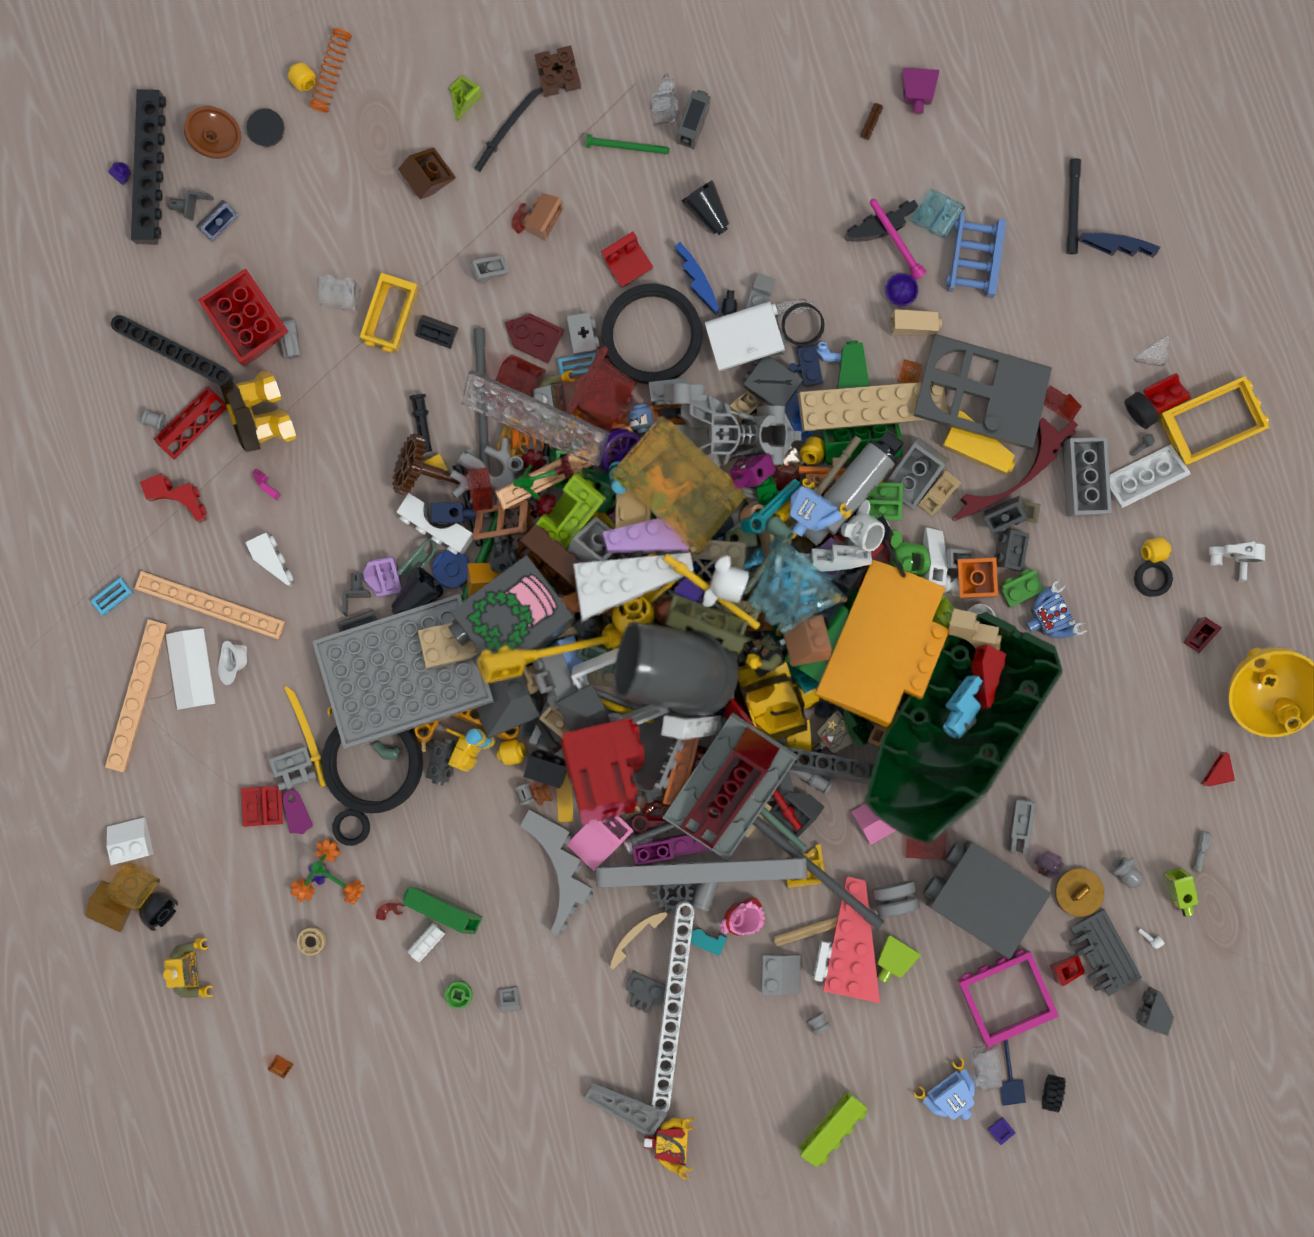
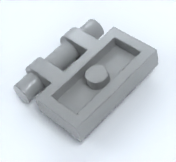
(289, 763)

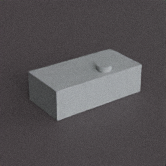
(1087, 477)

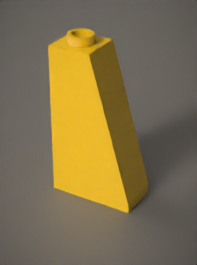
(979, 449)

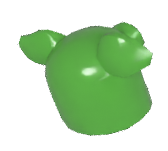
(906, 554)

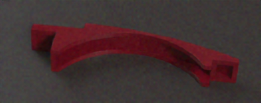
(1048, 440)

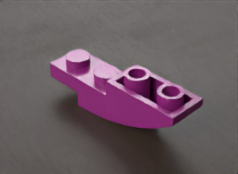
(667, 849)

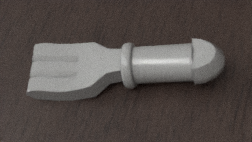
(1204, 843)

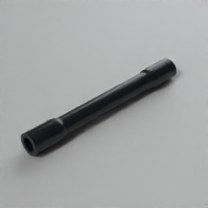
(1074, 174)

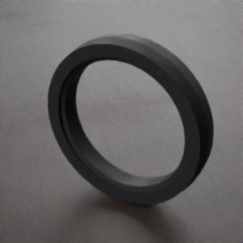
(664, 292)
(339, 791)

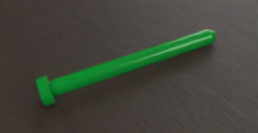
(625, 145)

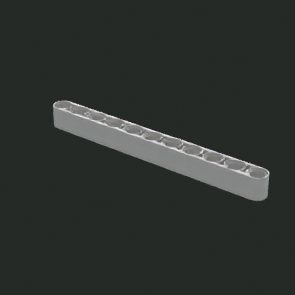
(701, 872)

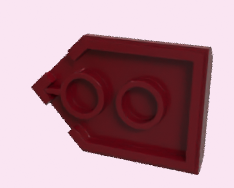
(534, 336)

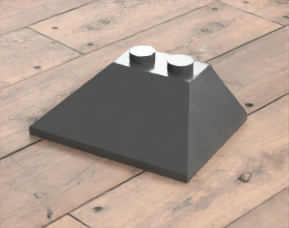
(510, 707)

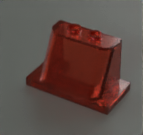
(602, 393)

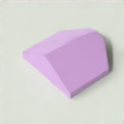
(382, 576)

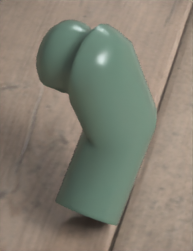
(386, 753)

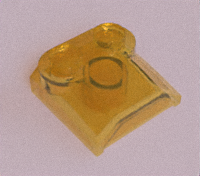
(131, 886)

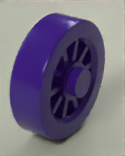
(621, 449)

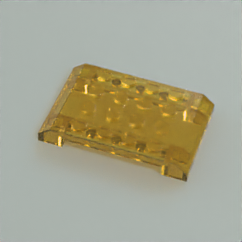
(679, 483)

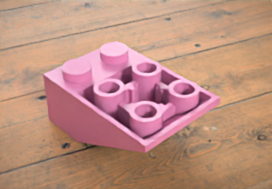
(599, 840)

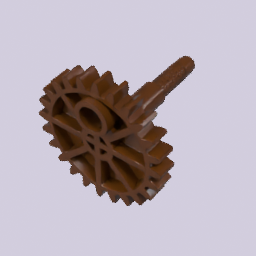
(410, 466)

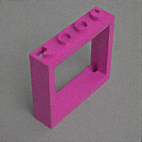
(1021, 1026)

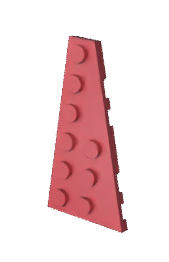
(852, 955)

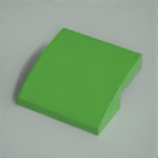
(886, 501)

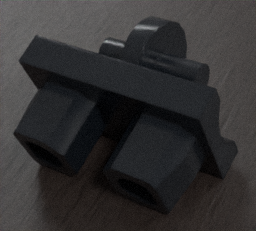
(825, 708)

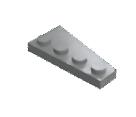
(632, 1112)

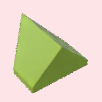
(464, 95)

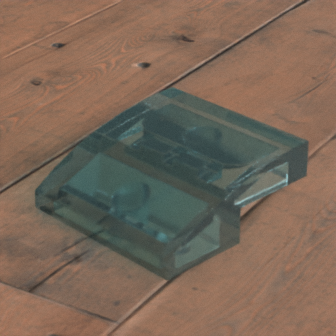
(937, 213)

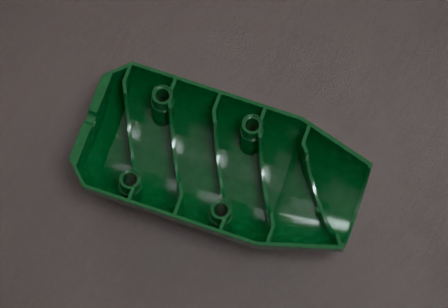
(931, 779)

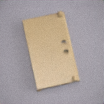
(630, 510)

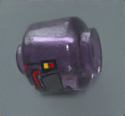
(1049, 864)

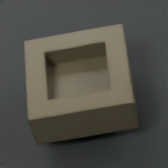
(1033, 511)

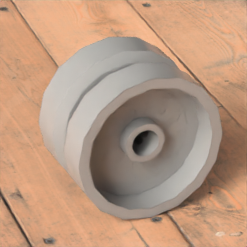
(896, 901)

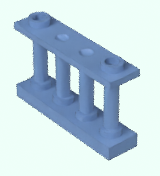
(991, 267)

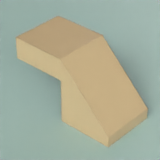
(939, 493)

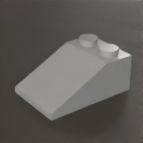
(918, 471)

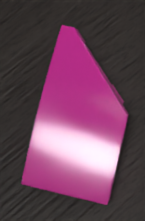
(261, 480)

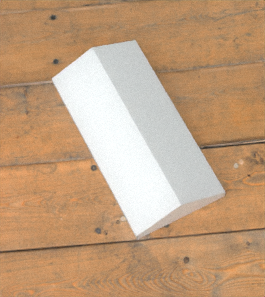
(1147, 476)
(190, 668)

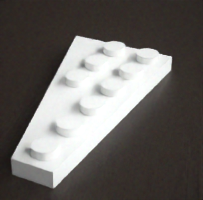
(618, 581)

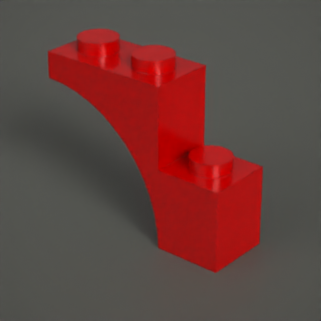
(159, 488)

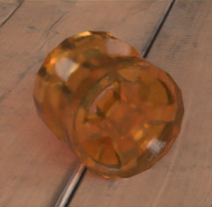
(542, 794)

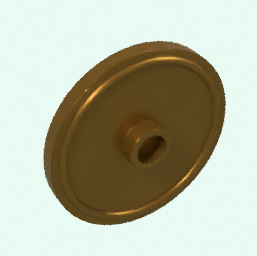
(1079, 892)

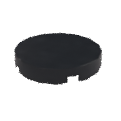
(265, 127)

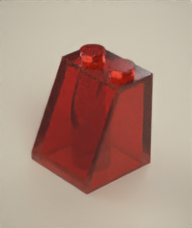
(520, 374)

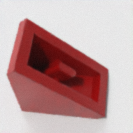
(1220, 772)
(1067, 970)

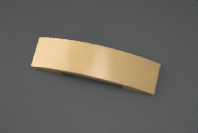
(654, 920)

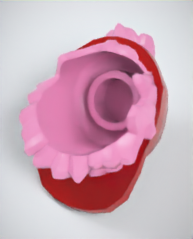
(743, 918)

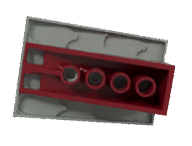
(730, 786)

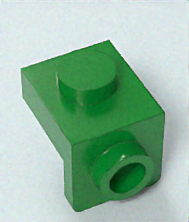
(766, 491)

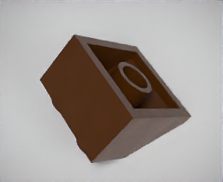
(426, 172)

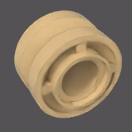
(320, 938)

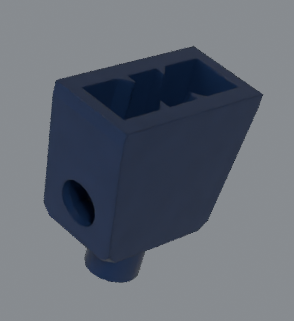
(442, 513)

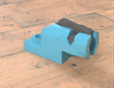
(963, 707)

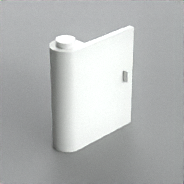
(745, 335)

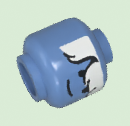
(641, 418)

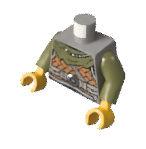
(552, 390)

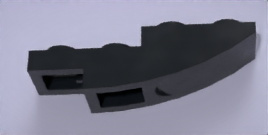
(873, 227)

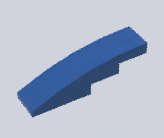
(700, 284)

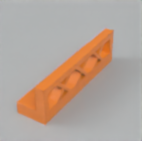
(681, 771)

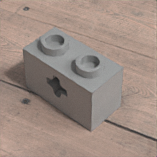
(577, 324)

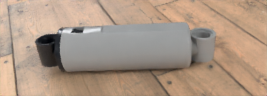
(859, 480)

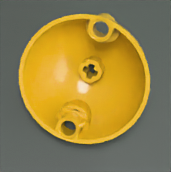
(1260, 701)

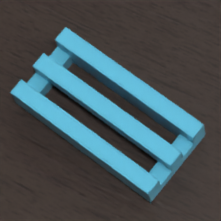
(574, 358)
(124, 587)

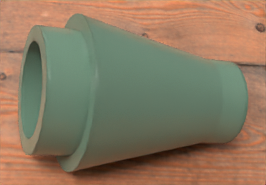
(777, 527)

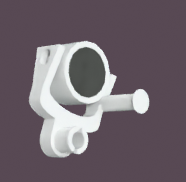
(1243, 553)

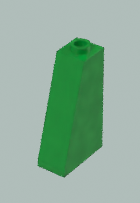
(853, 366)
(442, 910)

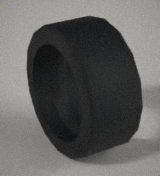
(1141, 410)
(1167, 575)
(340, 837)

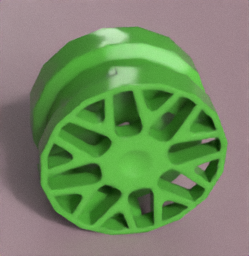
(458, 994)

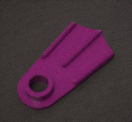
(296, 813)

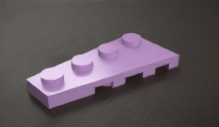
(644, 536)

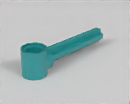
(767, 511)

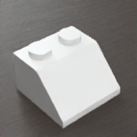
(128, 841)

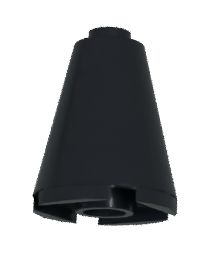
(707, 208)
(416, 591)

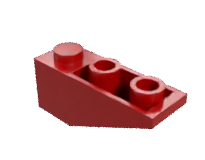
(988, 666)

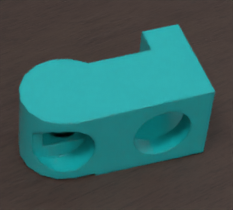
(707, 942)

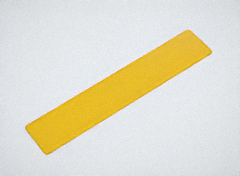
(565, 801)

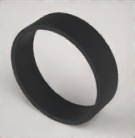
(817, 336)

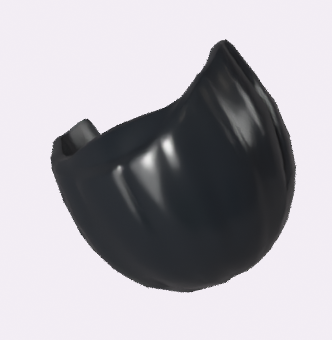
(589, 628)

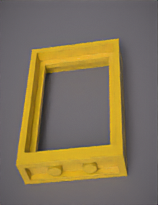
(1176, 438)

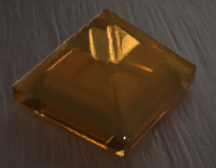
(280, 1066)

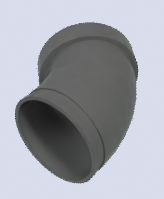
(675, 669)

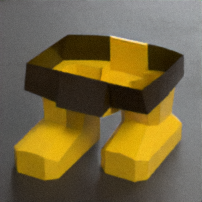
(258, 428)
(775, 694)

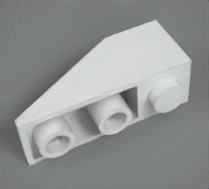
(935, 546)
(265, 553)

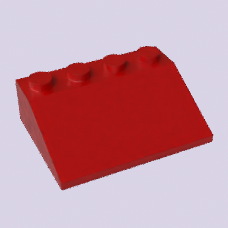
(243, 317)

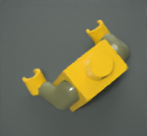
(182, 970)

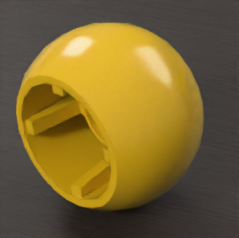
(623, 616)

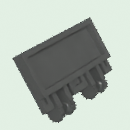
(1106, 952)

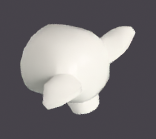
(863, 529)
(726, 583)

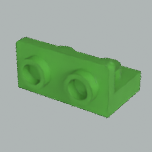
(1021, 588)

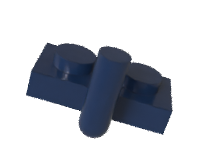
(808, 366)

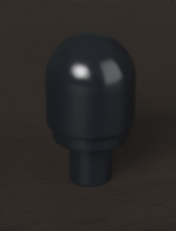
(729, 304)

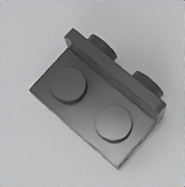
(1011, 549)

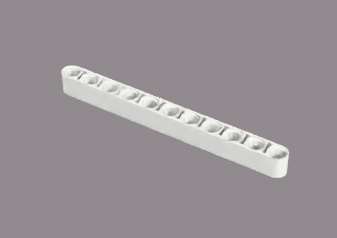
(675, 1015)

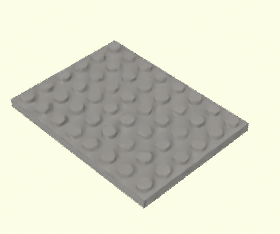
(381, 678)

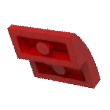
(261, 806)

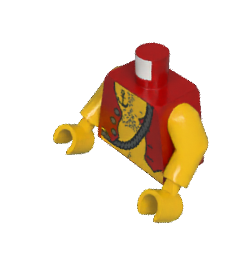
(671, 1145)

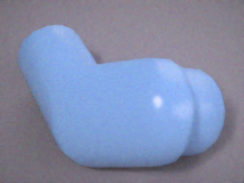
(826, 355)

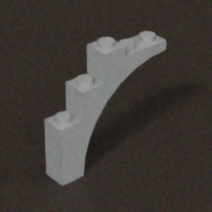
(571, 890)

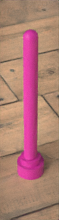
(916, 269)

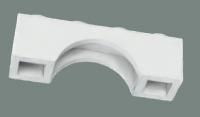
(415, 511)
(691, 726)

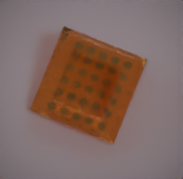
(910, 372)

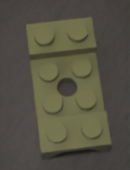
(707, 619)

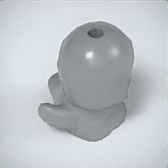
(1129, 875)

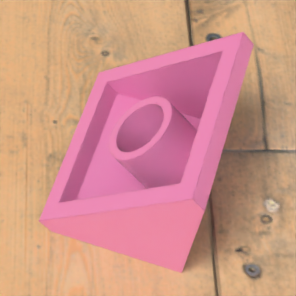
(870, 824)

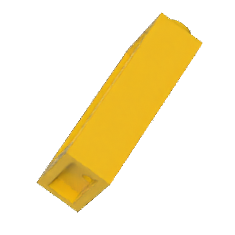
(384, 284)

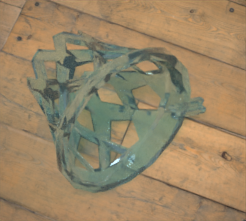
(795, 600)

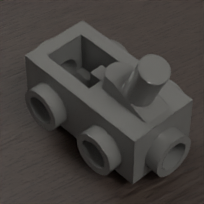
(502, 555)
(438, 766)

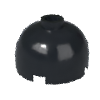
(157, 909)

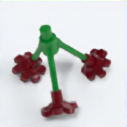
(534, 462)

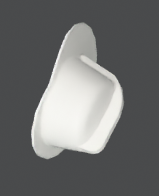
(231, 660)

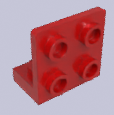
(626, 259)

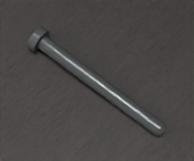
(650, 833)

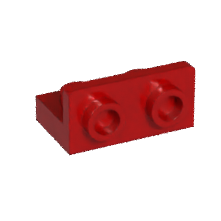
(1166, 393)

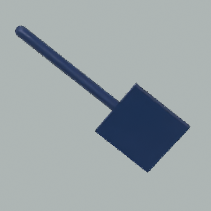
(1011, 1091)

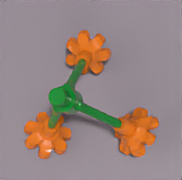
(327, 852)

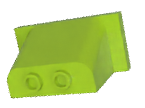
(572, 510)

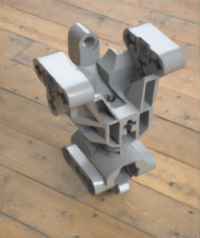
(718, 432)

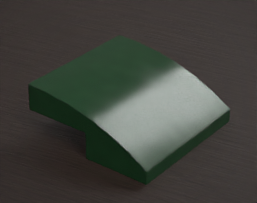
(858, 728)

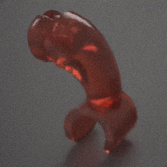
(516, 220)
(649, 807)
(385, 908)

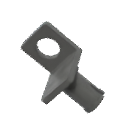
(188, 204)
(355, 592)

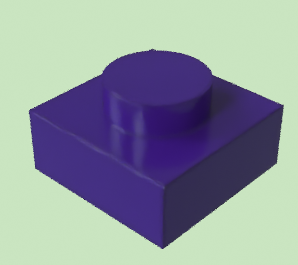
(1001, 1130)

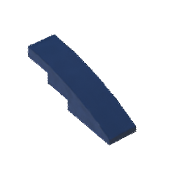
(1112, 242)

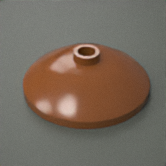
(213, 124)

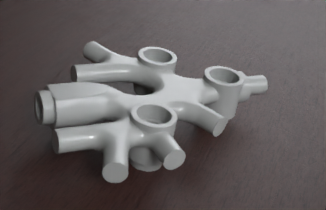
(472, 462)

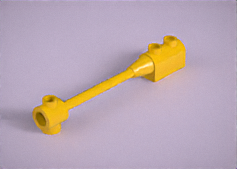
(511, 663)

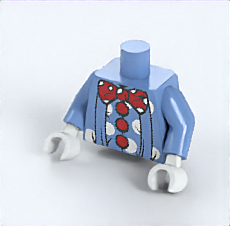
(1053, 615)

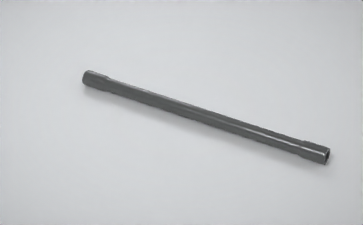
(479, 343)
(868, 915)

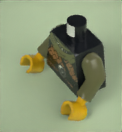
(764, 653)

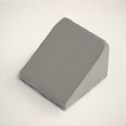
(509, 999)

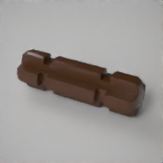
(871, 121)

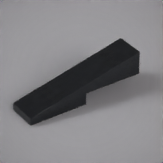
(846, 581)

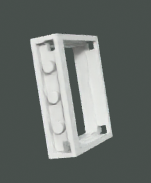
(578, 671)

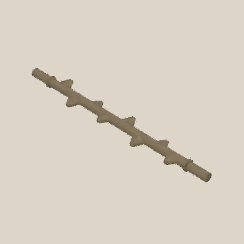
(828, 481)

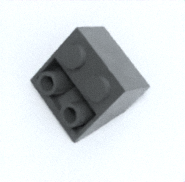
(1155, 1012)

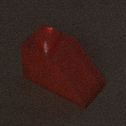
(480, 489)

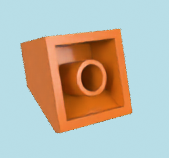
(977, 578)

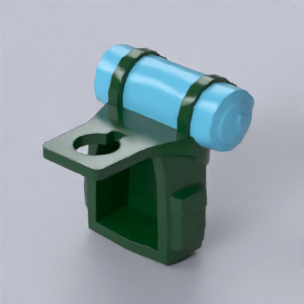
(605, 485)

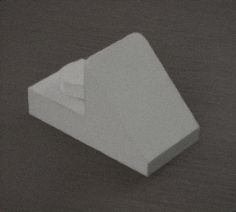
(489, 268)
(761, 290)

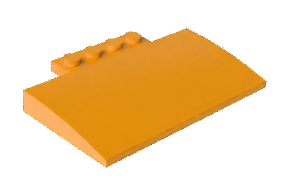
(885, 644)

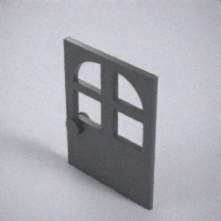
(1013, 398)

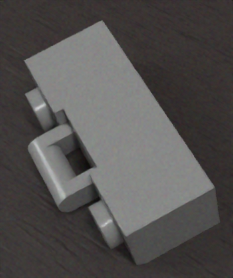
(554, 678)

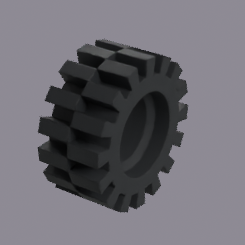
(1053, 1093)

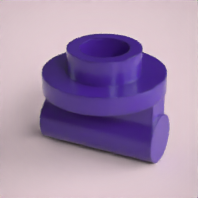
(120, 172)

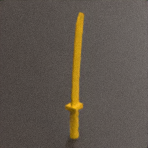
(316, 758)

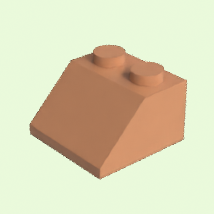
(544, 216)
(808, 642)

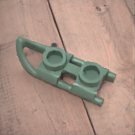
(418, 555)

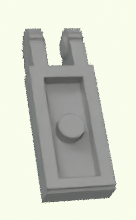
(1022, 824)

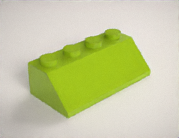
(832, 1129)

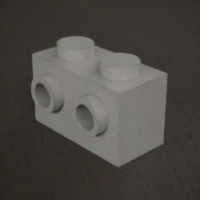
(657, 390)

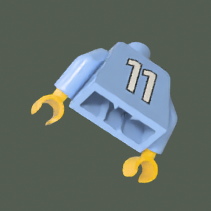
(813, 510)
(952, 1095)

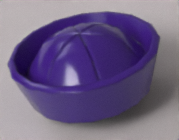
(901, 289)

